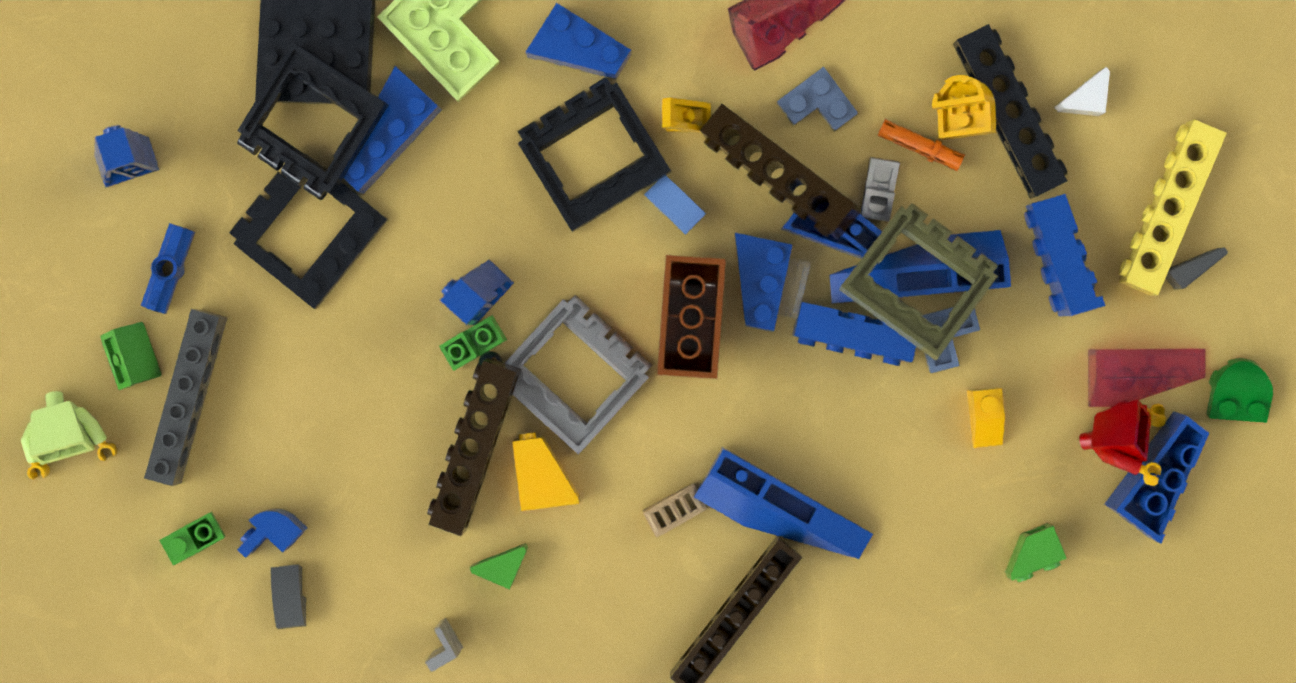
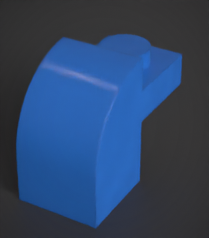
(275, 524)

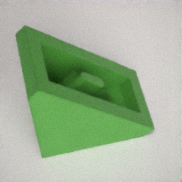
(501, 567)

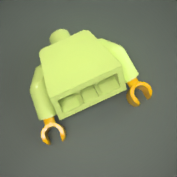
(59, 433)

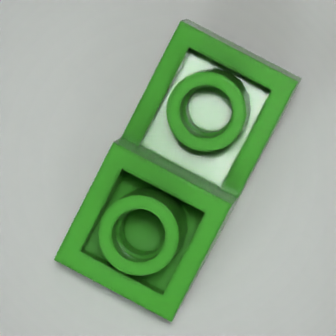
(473, 343)

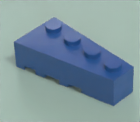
(399, 126)
(1062, 257)
(852, 332)

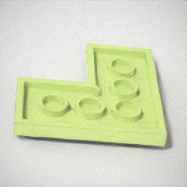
(441, 41)

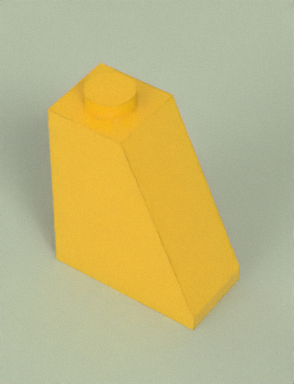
(540, 475)

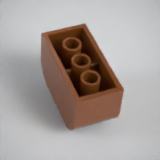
(691, 316)

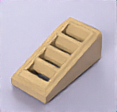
(659, 506)

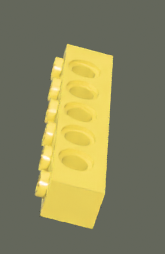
(1207, 142)

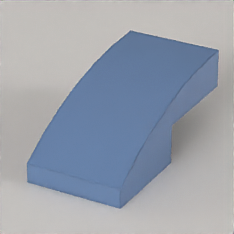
(675, 204)

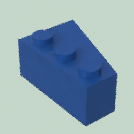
(854, 241)
(476, 292)

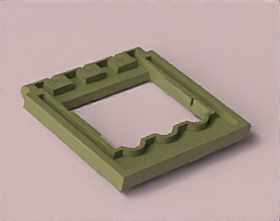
(897, 314)

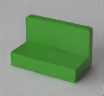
(130, 355)

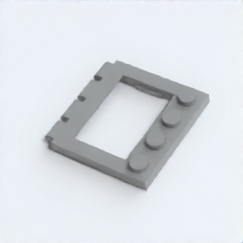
(548, 405)

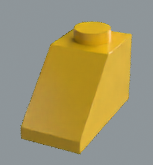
(986, 416)

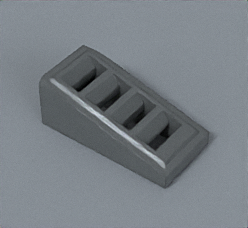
(1186, 272)

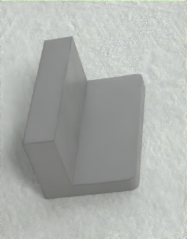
(450, 648)

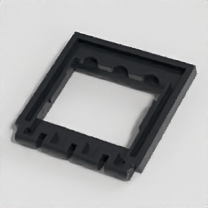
(334, 87)
(614, 188)
(335, 258)

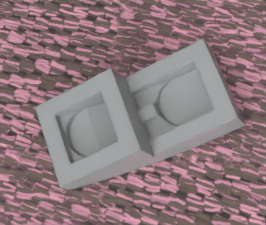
(879, 189)

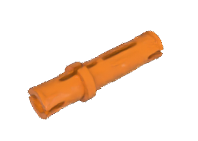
(926, 147)

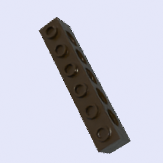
(726, 124)
(457, 518)
(736, 613)

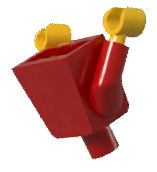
(1123, 435)

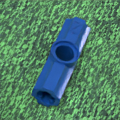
(162, 287)

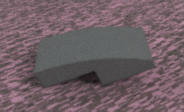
(287, 596)

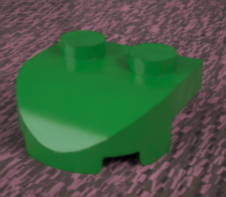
(1240, 392)

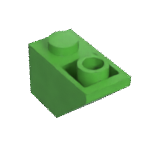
(192, 538)
(1034, 551)

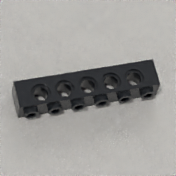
(1008, 128)

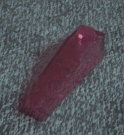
(1139, 373)

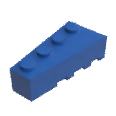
(1176, 451)

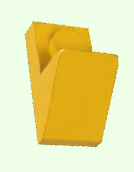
(684, 114)

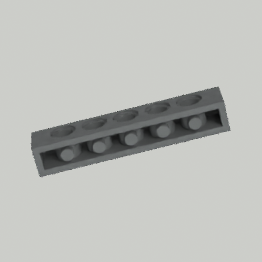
(185, 397)

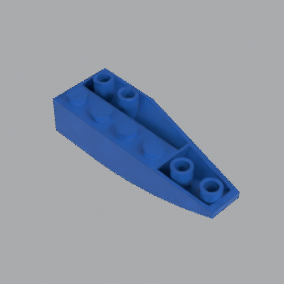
(920, 273)
(776, 508)

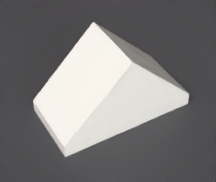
(1089, 97)

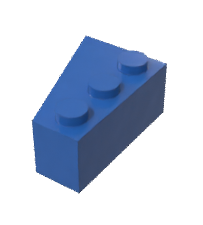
(577, 44)
(123, 155)
(762, 278)

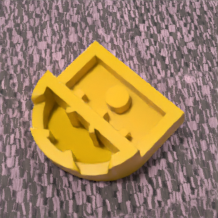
(964, 108)

